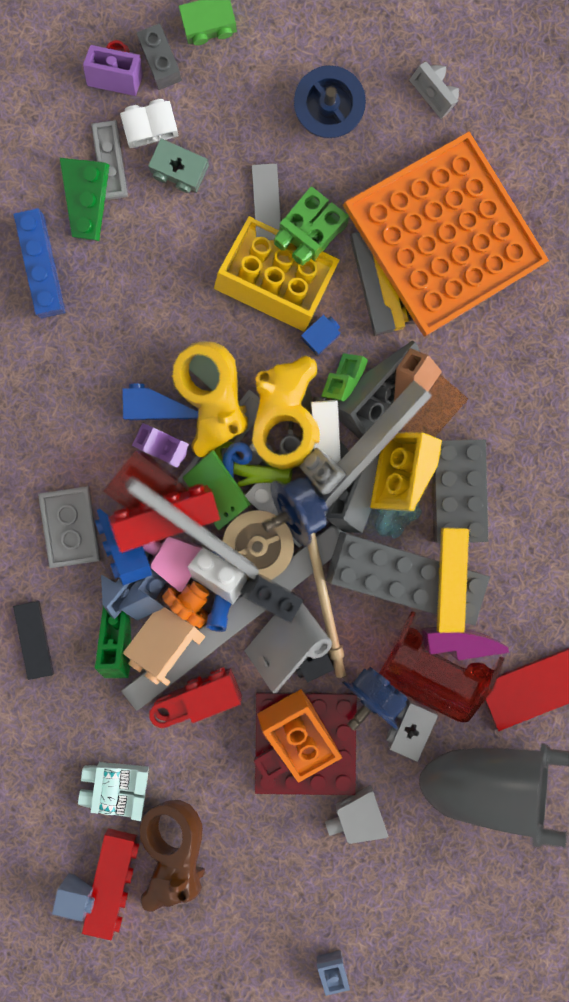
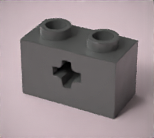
(159, 56)

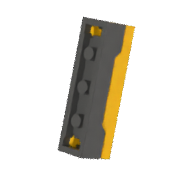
(380, 297)

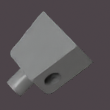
(358, 818)

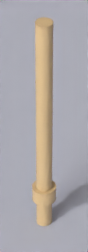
(336, 651)

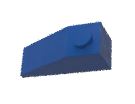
(147, 404)

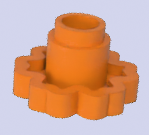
(188, 603)

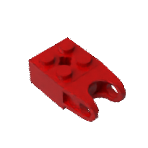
(198, 699)

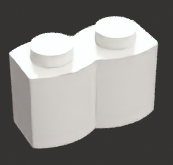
(149, 123)

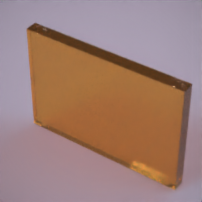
(438, 409)

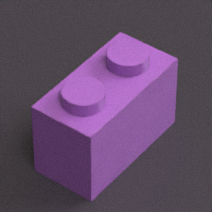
(113, 70)

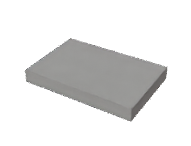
(69, 527)

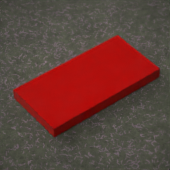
(530, 690)

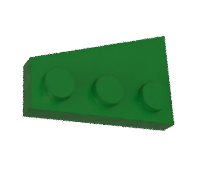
(85, 195)

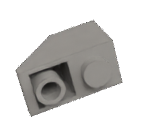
(322, 471)

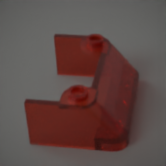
(436, 680)

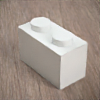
(217, 575)

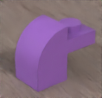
(160, 445)

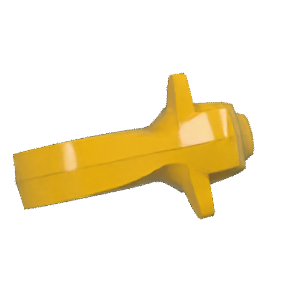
(281, 396)
(219, 412)

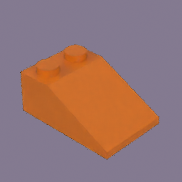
(298, 736)

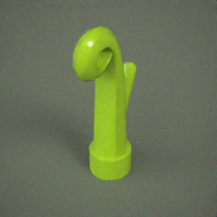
(256, 473)

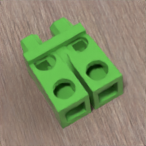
(310, 226)

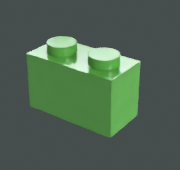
(207, 20)

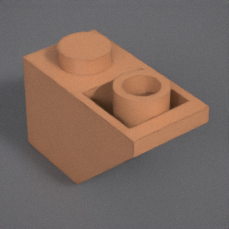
(415, 367)

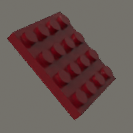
(336, 779)

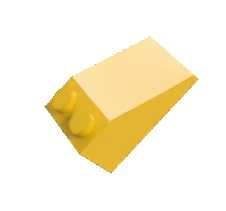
(404, 471)

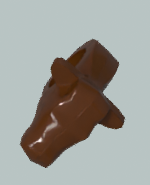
(176, 874)

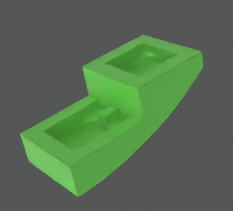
(348, 374)

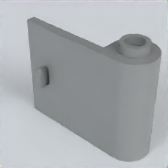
(286, 647)

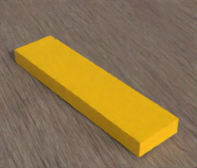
(452, 580)

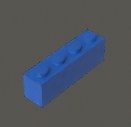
(39, 263)

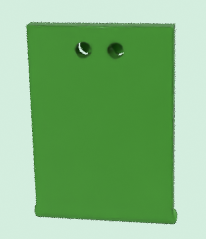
(225, 490)

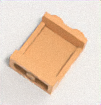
(160, 644)

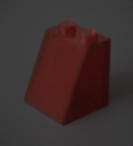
(149, 473)

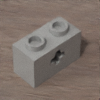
(412, 744)

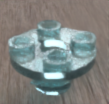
(393, 521)

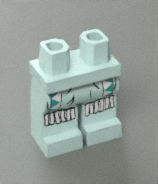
(117, 789)

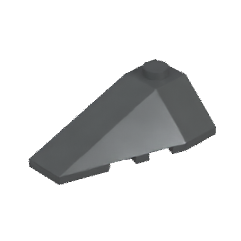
(372, 394)

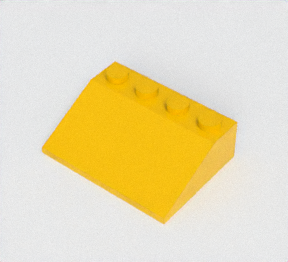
(271, 279)

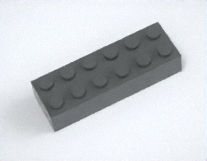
(397, 575)

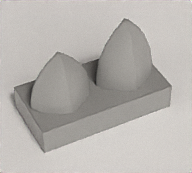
(430, 84)

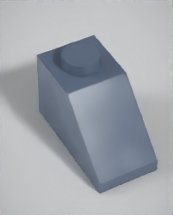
(73, 899)

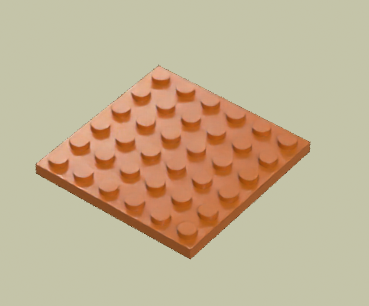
(445, 233)

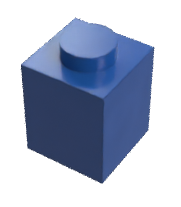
(321, 334)

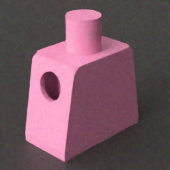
(172, 559)

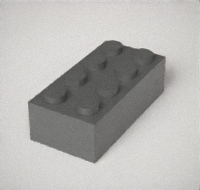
(461, 489)

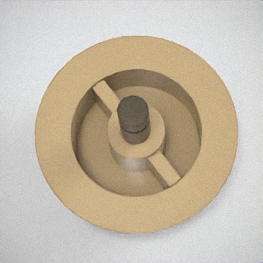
(267, 550)

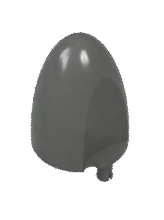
(495, 789)

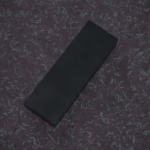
(33, 640)

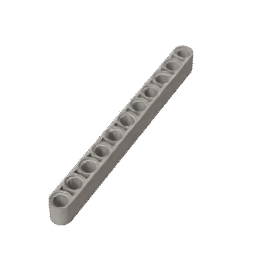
(240, 614)

